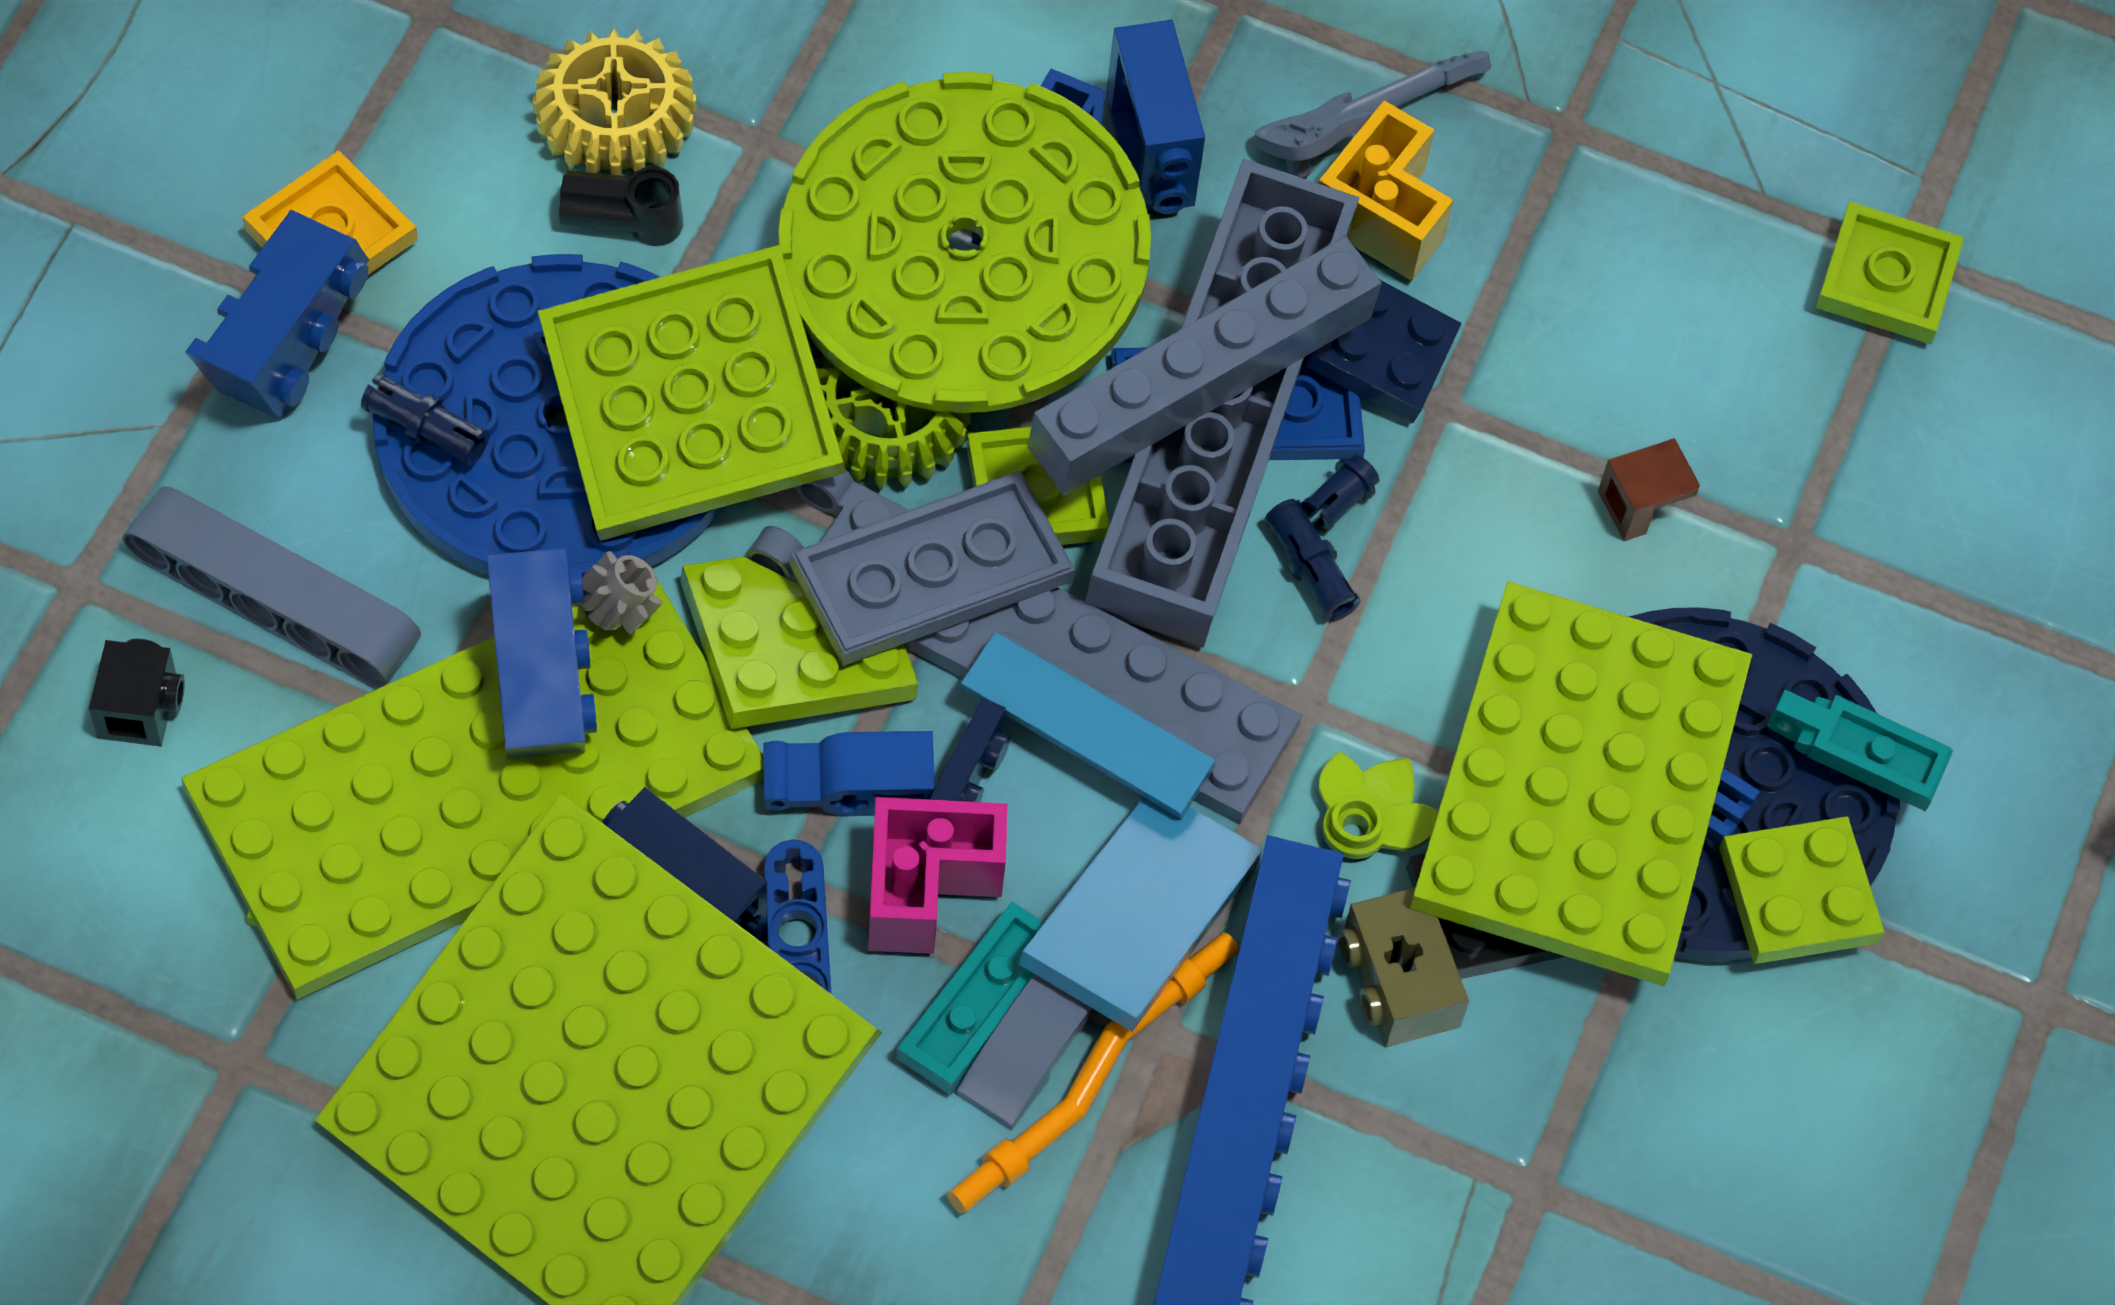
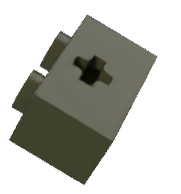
(1400, 1003)

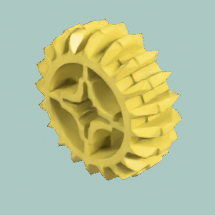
(652, 103)

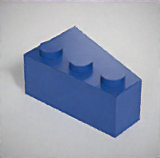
(283, 315)
(540, 653)

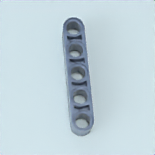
(272, 587)

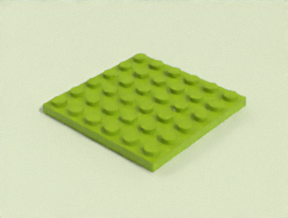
(597, 1073)

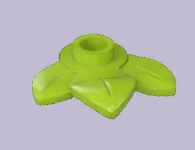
(1375, 801)

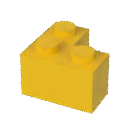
(1396, 213)

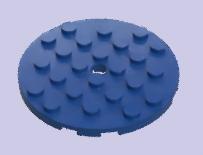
(490, 364)

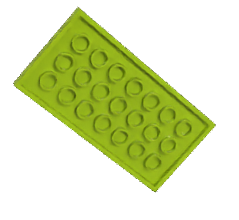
(404, 802)

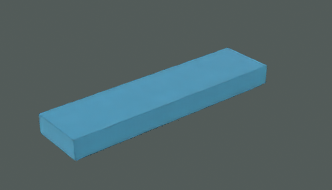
(1089, 725)

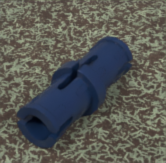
(425, 419)
(1312, 560)

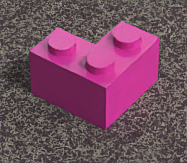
(926, 852)

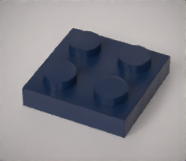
(1392, 354)

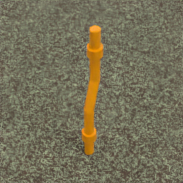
(1009, 1158)

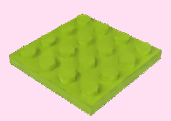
(690, 392)

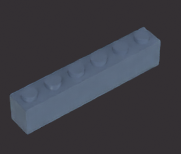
(1203, 365)

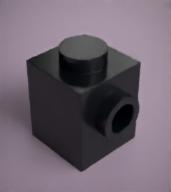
(135, 692)

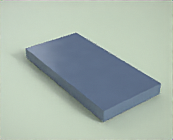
(931, 567)

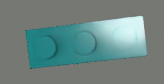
(971, 1003)

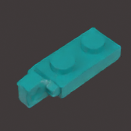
(1863, 746)

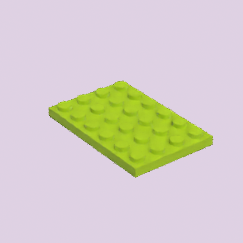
(1583, 783)

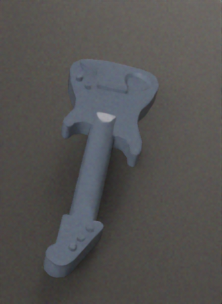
(1318, 130)

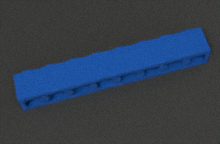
(1251, 1077)

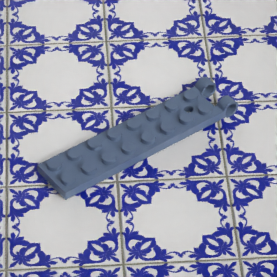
(1163, 685)

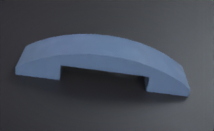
(1023, 1051)

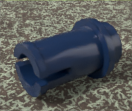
(1350, 483)

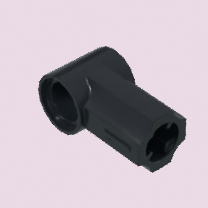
(623, 203)

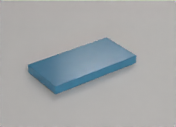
(1140, 910)

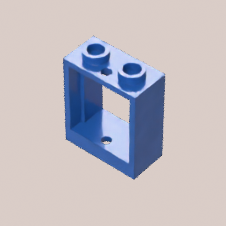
(1156, 114)

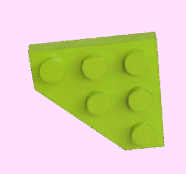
(773, 652)

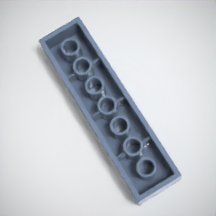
(1198, 486)

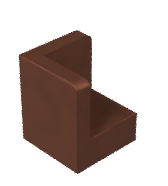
(1643, 482)

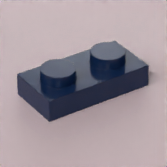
(979, 748)

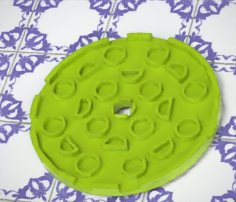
(955, 326)

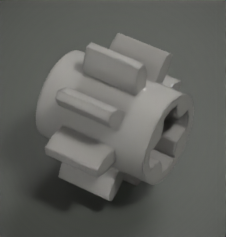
(620, 592)

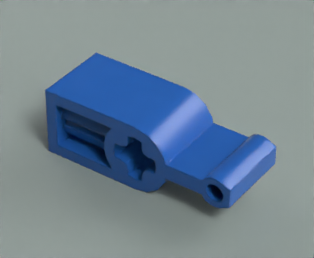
(849, 771)

